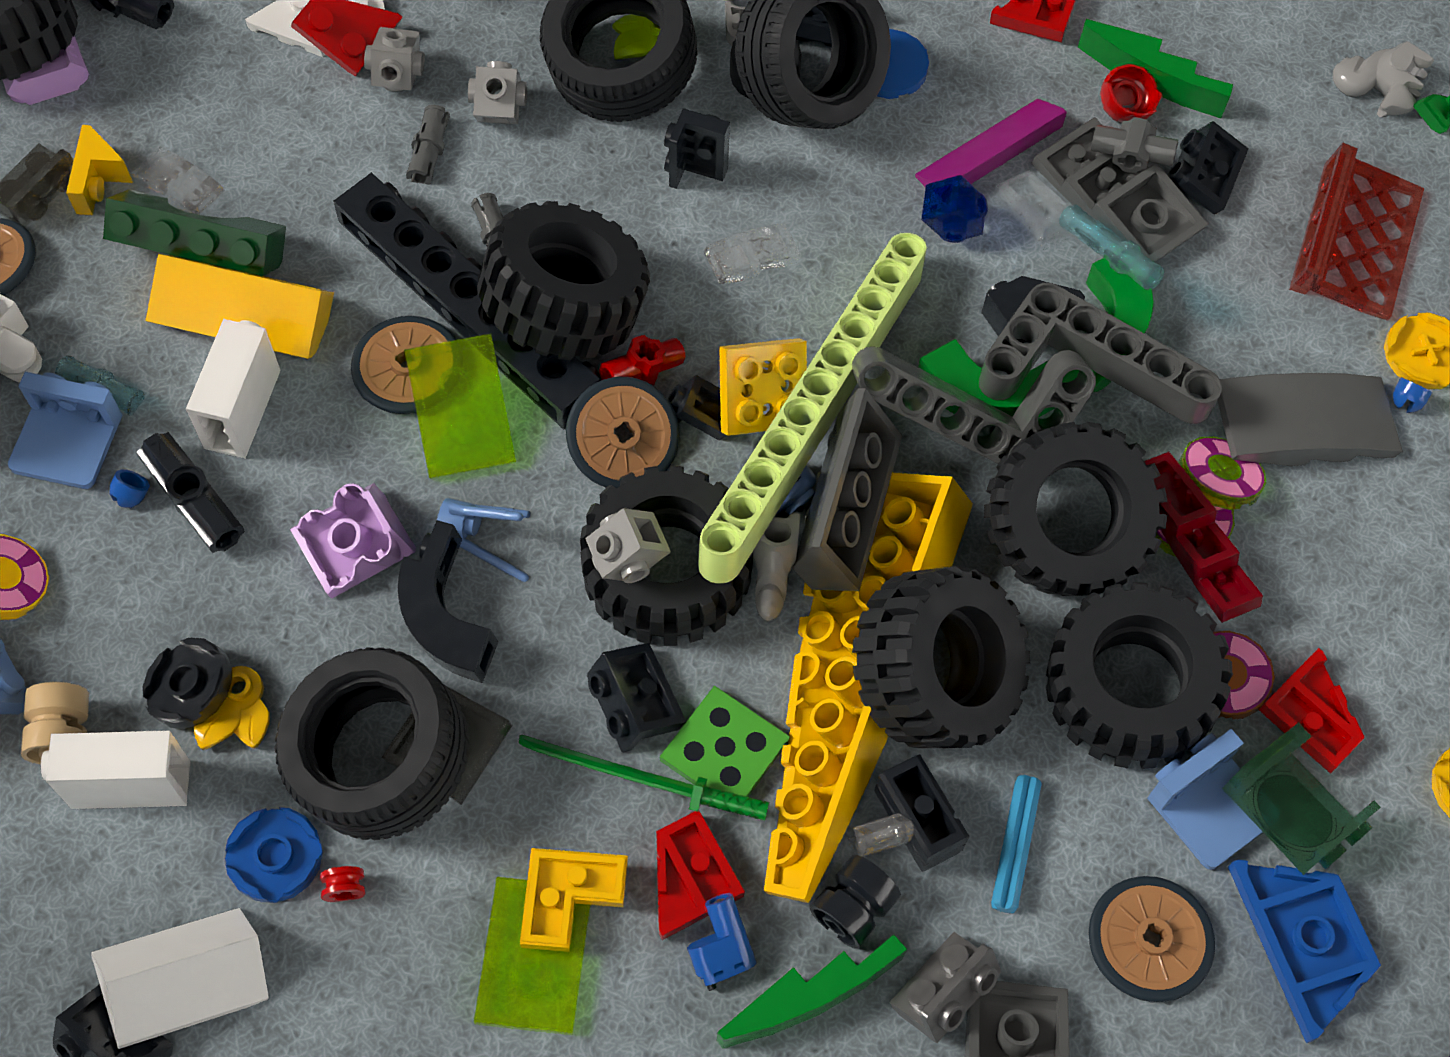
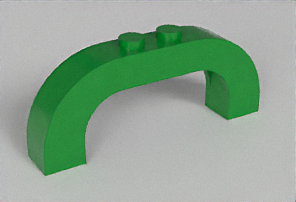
(1116, 292)

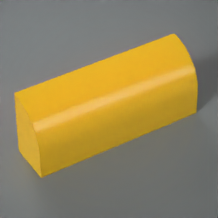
(201, 295)

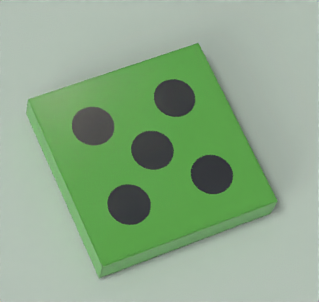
(724, 745)

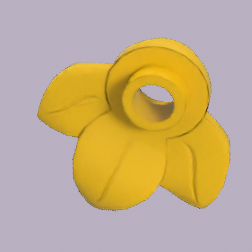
(238, 714)

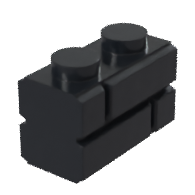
(917, 796)

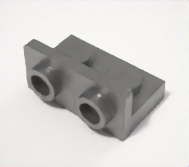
(947, 986)

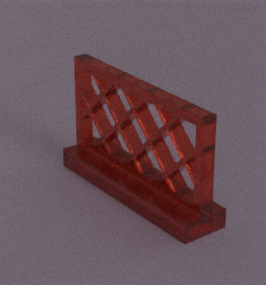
(1329, 215)

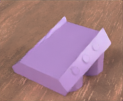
(52, 80)
(352, 538)

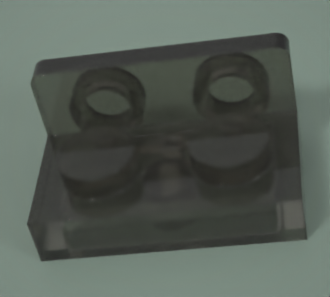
(34, 184)

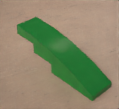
(1172, 74)
(795, 1000)

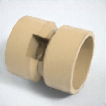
(51, 710)

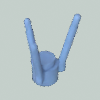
(467, 521)

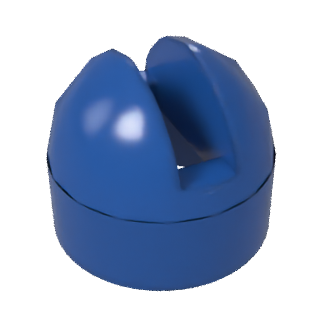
(1409, 390)
(128, 488)

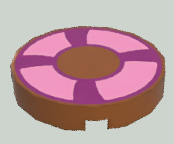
(1251, 676)

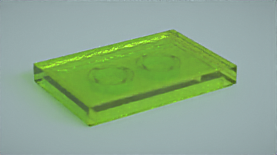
(460, 406)
(527, 985)

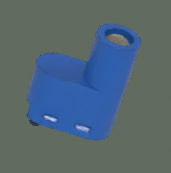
(726, 950)

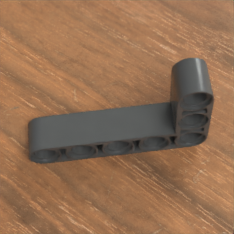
(1098, 349)
(972, 412)

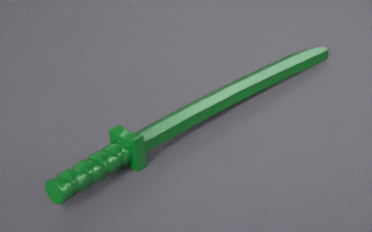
(699, 792)

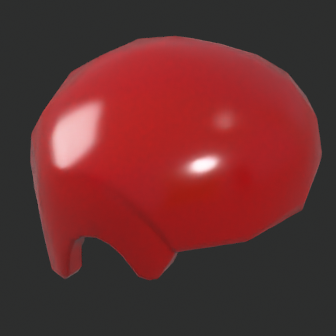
(1129, 86)

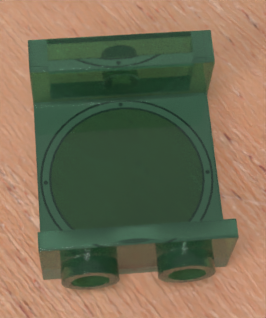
(1295, 806)

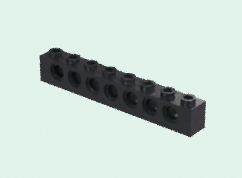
(362, 213)

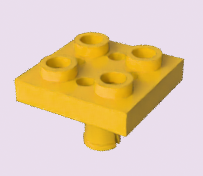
(749, 386)

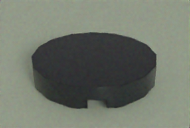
(187, 683)

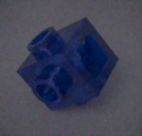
(954, 209)

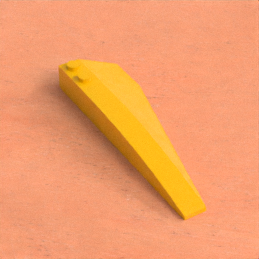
(831, 731)

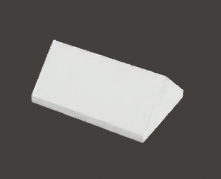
(181, 976)

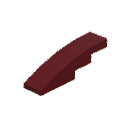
(1201, 544)

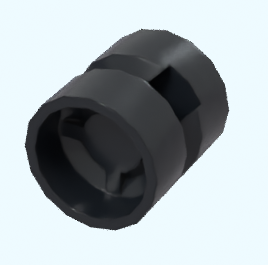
(860, 895)

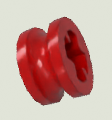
(342, 884)

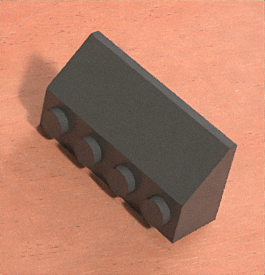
(848, 496)

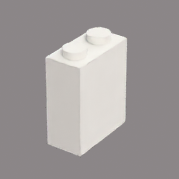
(233, 388)
(117, 769)

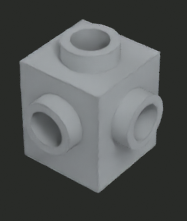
(395, 59)
(502, 106)
(627, 545)

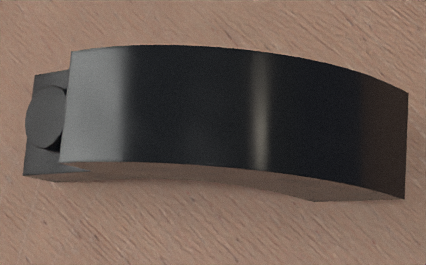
(421, 586)

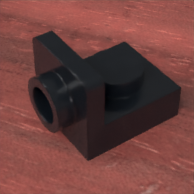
(698, 405)

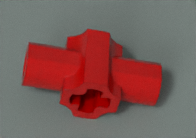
(645, 359)

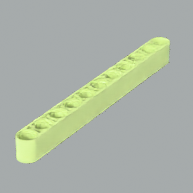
(808, 412)

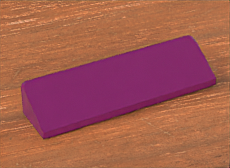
(997, 143)

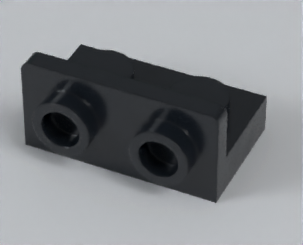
(1208, 166)
(634, 695)
(87, 1032)

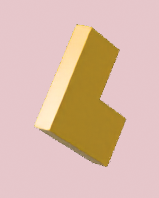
(559, 882)

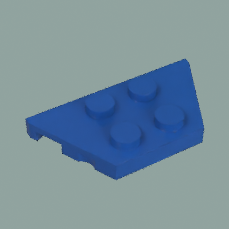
(1308, 938)

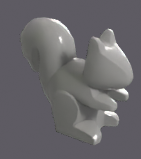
(1391, 71)
(774, 559)

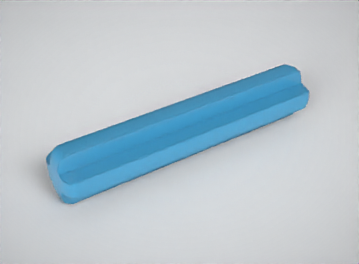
(1016, 844)

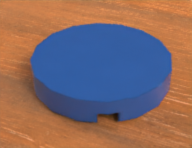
(906, 67)
(283, 868)

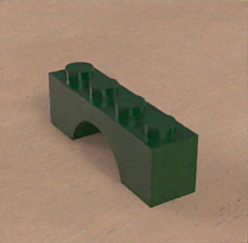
(226, 242)

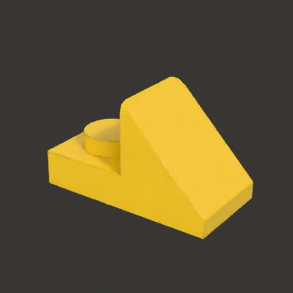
(92, 165)

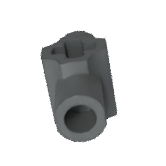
(1134, 145)

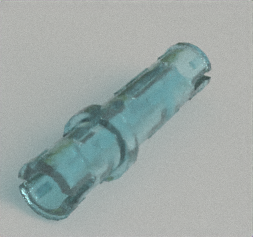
(1121, 254)

